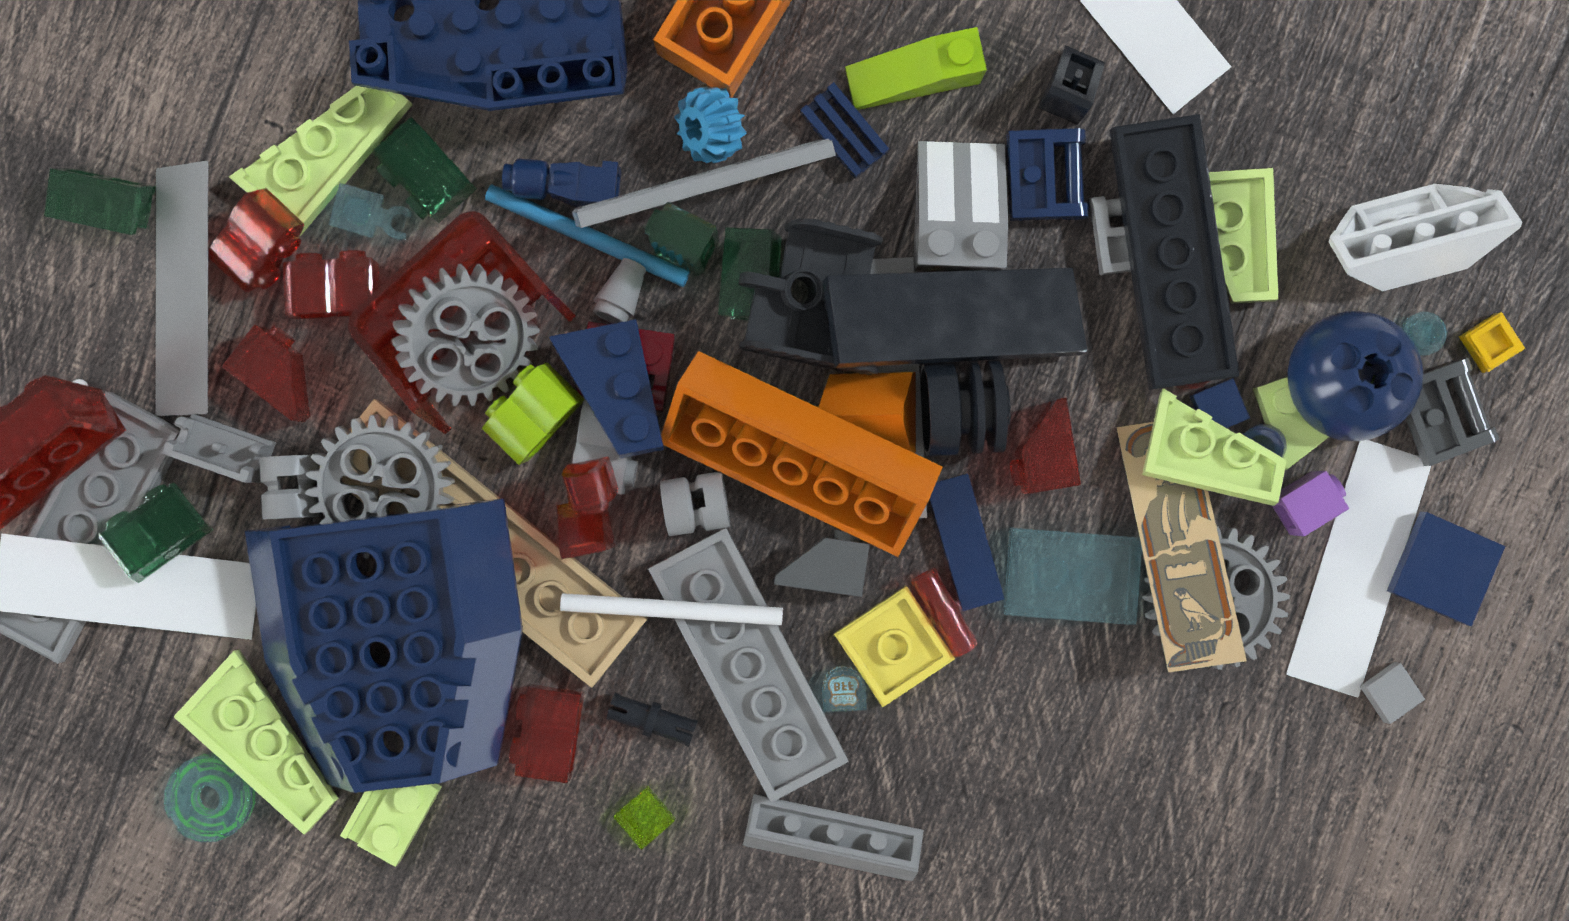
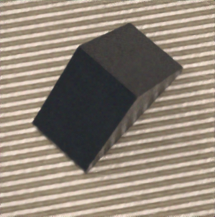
(1072, 85)

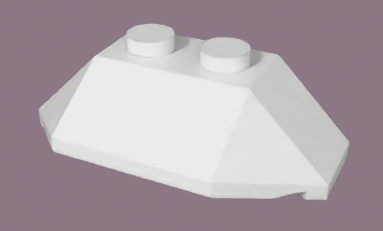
(1421, 234)

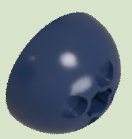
(1333, 381)

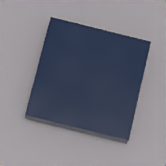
(1445, 568)

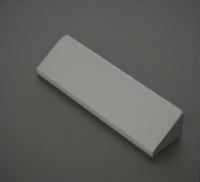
(834, 838)

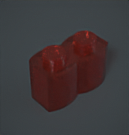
(256, 240)
(328, 287)
(548, 733)

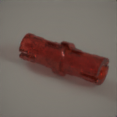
(944, 612)

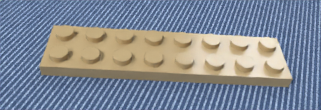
(576, 639)

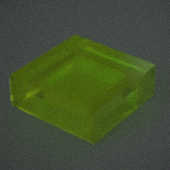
(644, 817)

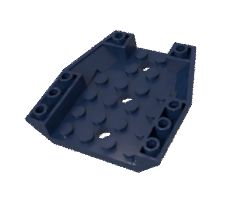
(494, 57)
(440, 606)

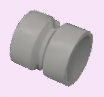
(287, 503)
(679, 503)

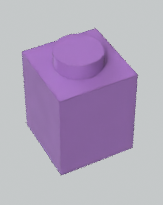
(1310, 502)

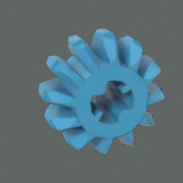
(710, 124)

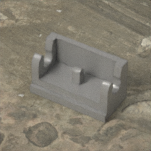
(219, 448)

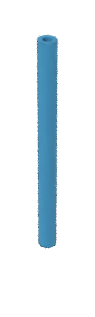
(586, 235)

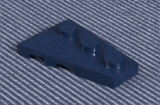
(615, 383)

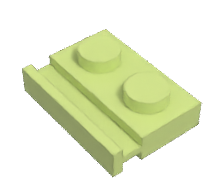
(390, 819)

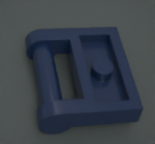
(1033, 174)

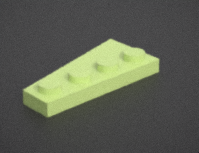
(325, 151)
(253, 738)

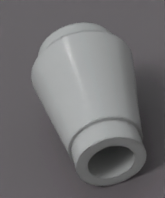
(620, 294)

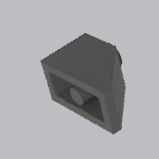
(829, 566)

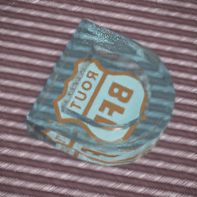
(843, 690)

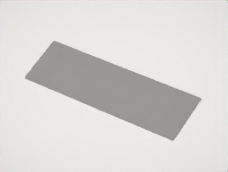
(182, 289)

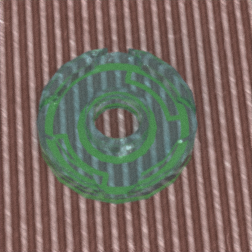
(191, 816)

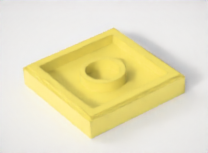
(894, 646)

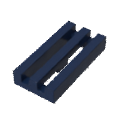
(856, 118)

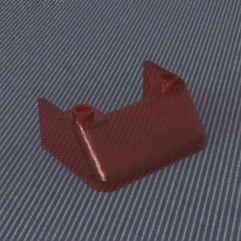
(465, 241)

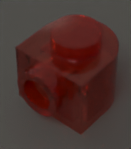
(590, 485)

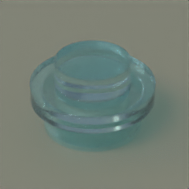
(1426, 331)

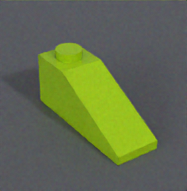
(918, 69)

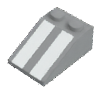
(960, 207)

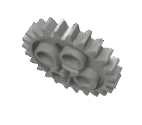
(476, 298)
(386, 447)
(1255, 605)

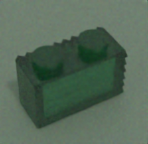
(423, 170)
(682, 237)
(154, 531)

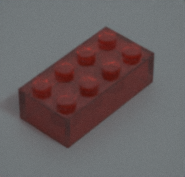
(48, 437)

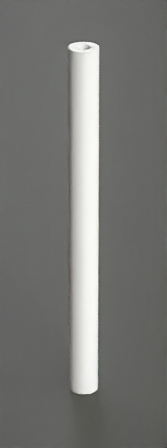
(671, 609)

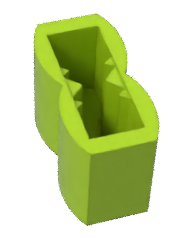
(531, 412)

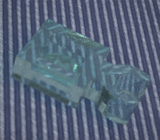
(362, 212)

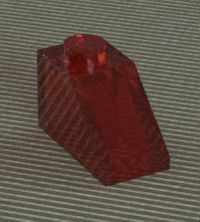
(272, 370)
(1047, 453)
(583, 533)

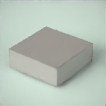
(1392, 692)

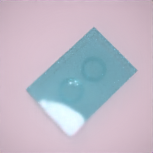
(1072, 576)

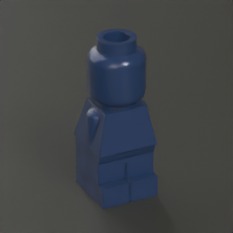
(565, 182)

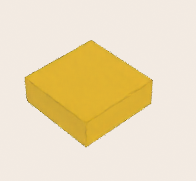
(1492, 342)

